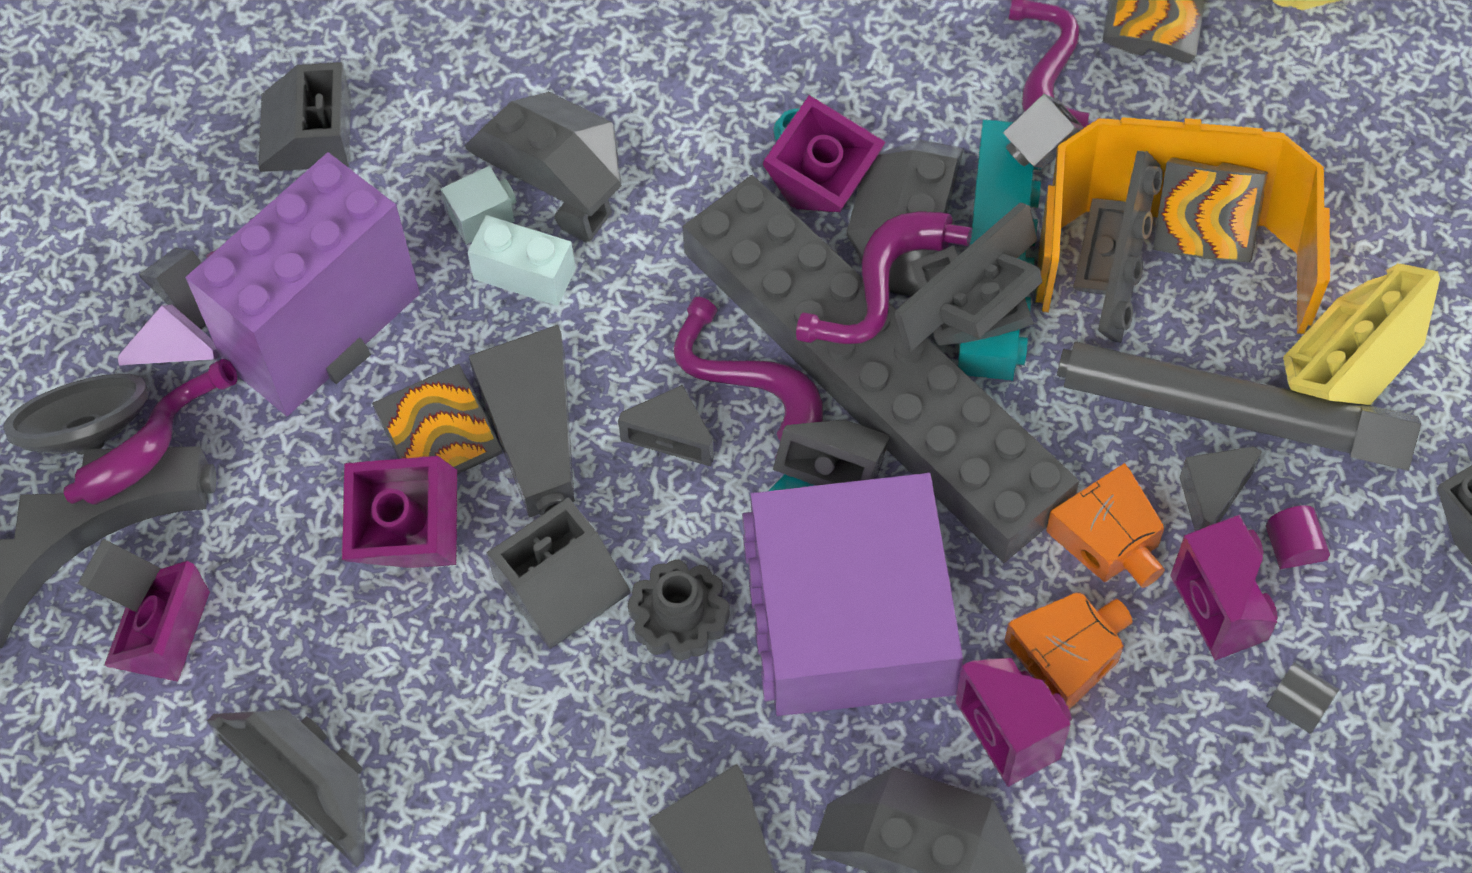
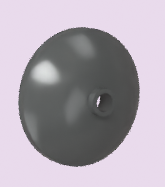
(77, 414)

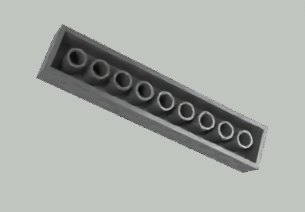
(935, 414)

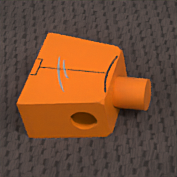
(1111, 528)
(1069, 643)

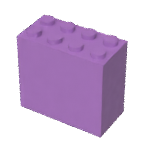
(305, 282)
(851, 595)

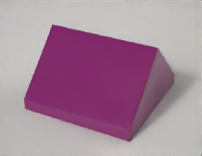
(821, 158)
(164, 626)

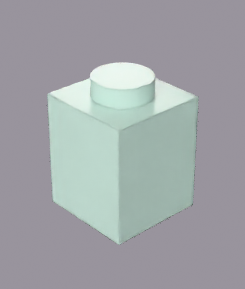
(474, 198)

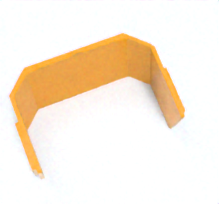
(1101, 163)

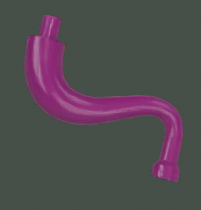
(1046, 71)
(892, 239)
(791, 386)
(142, 451)

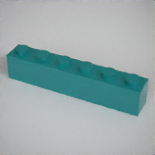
(998, 189)

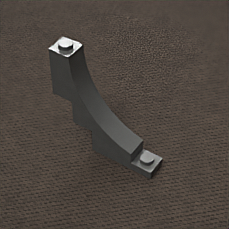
(55, 531)

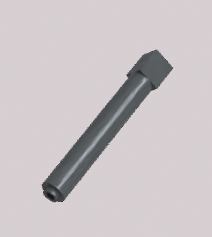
(1360, 430)

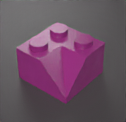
(400, 512)
(1219, 587)
(1013, 717)

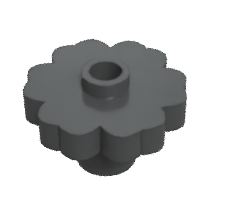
(678, 609)

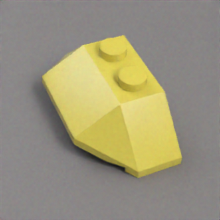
(1365, 337)

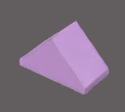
(168, 338)

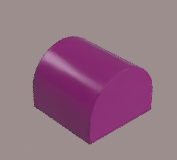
(1297, 537)

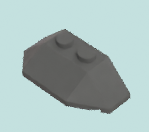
(553, 149)
(901, 182)
(301, 771)
(916, 827)

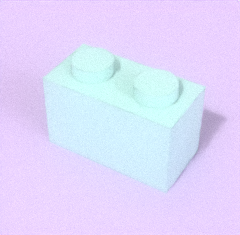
(521, 260)

